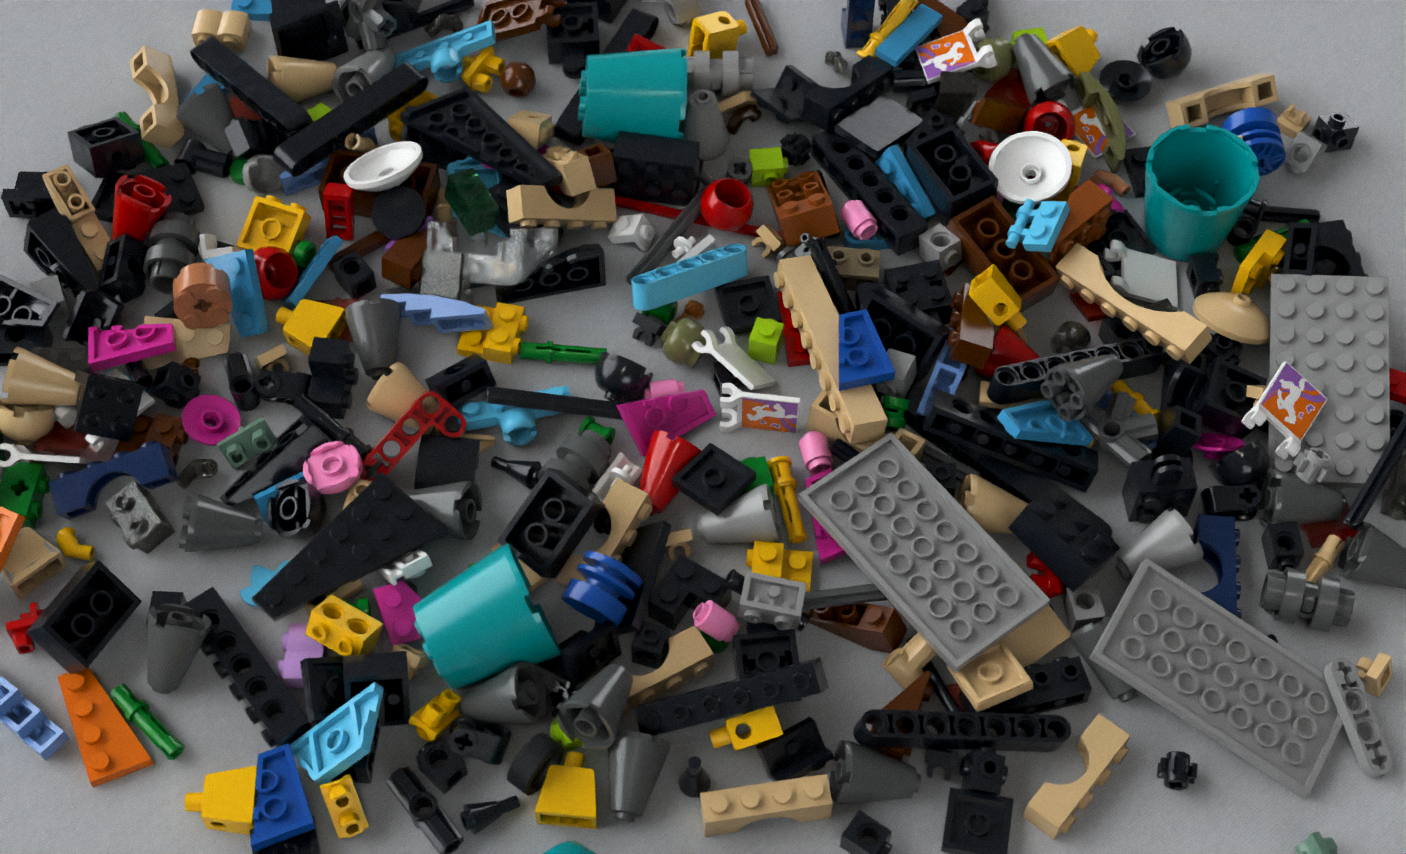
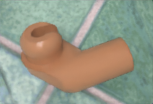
(1112, 180)

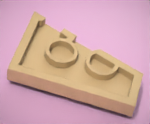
(190, 343)

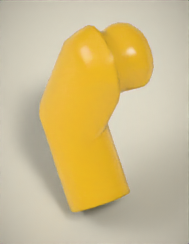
(70, 546)

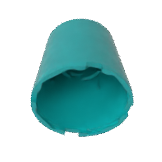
(633, 94)
(1196, 189)
(484, 622)

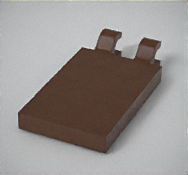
(519, 16)

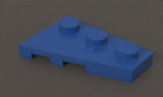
(861, 352)
(280, 799)

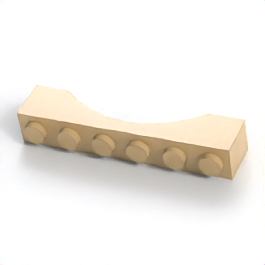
(1175, 331)

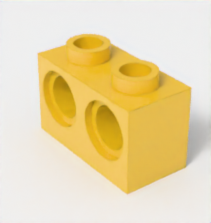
(343, 627)

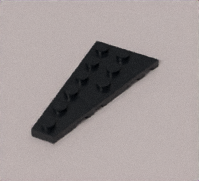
(479, 132)
(358, 541)

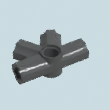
(369, 23)
(1129, 430)

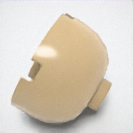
(26, 422)

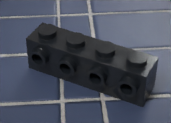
(1054, 687)

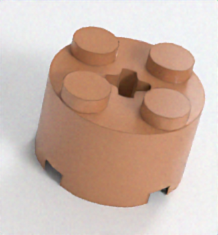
(202, 296)

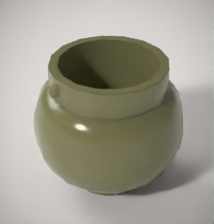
(1004, 56)
(679, 339)

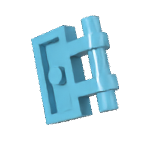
(1044, 227)

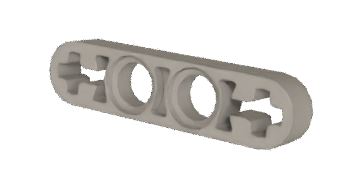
(1352, 718)

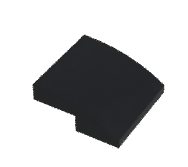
(446, 460)

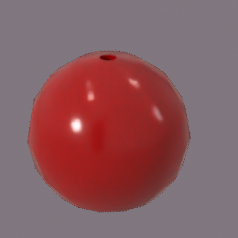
(1059, 116)
(726, 205)
(276, 272)

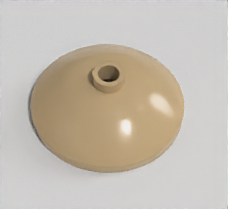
(1233, 316)

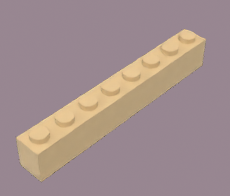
(818, 323)

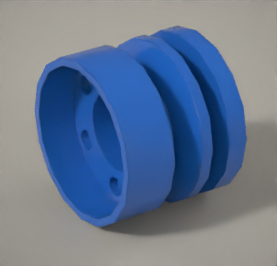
(1262, 134)
(604, 584)

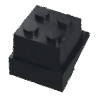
(308, 29)

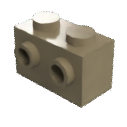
(856, 265)

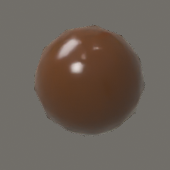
(517, 79)

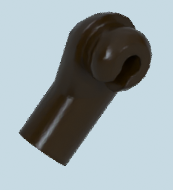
(749, 111)

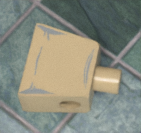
(31, 562)

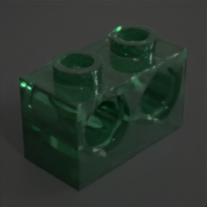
(471, 201)

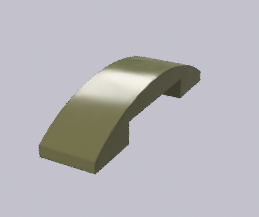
(1094, 94)

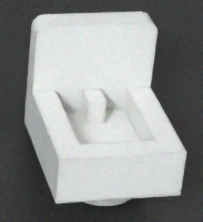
(632, 229)
(208, 247)

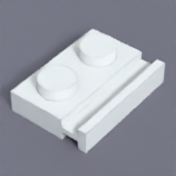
(407, 566)

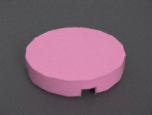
(333, 467)

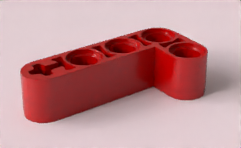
(406, 440)

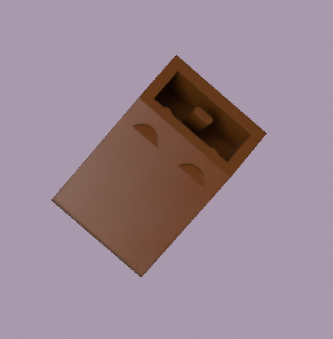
(802, 207)
(1085, 220)

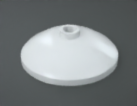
(1031, 155)
(384, 167)

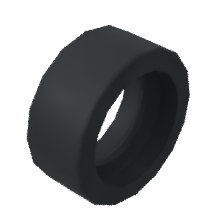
(533, 762)

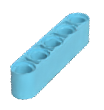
(689, 277)

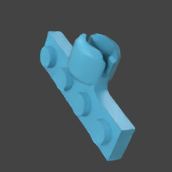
(447, 52)
(515, 422)

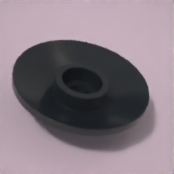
(1125, 80)

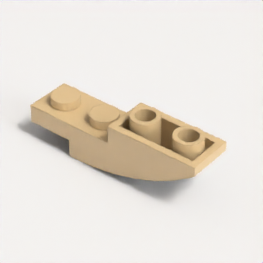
(74, 203)

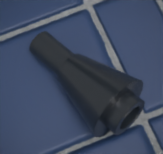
(522, 471)
(694, 779)
(480, 815)

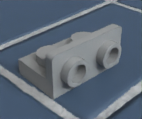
(771, 600)

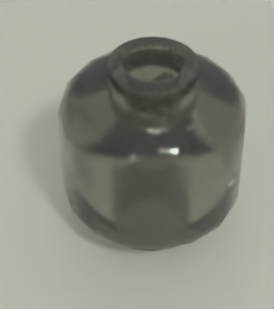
(1070, 337)

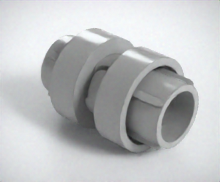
(729, 74)

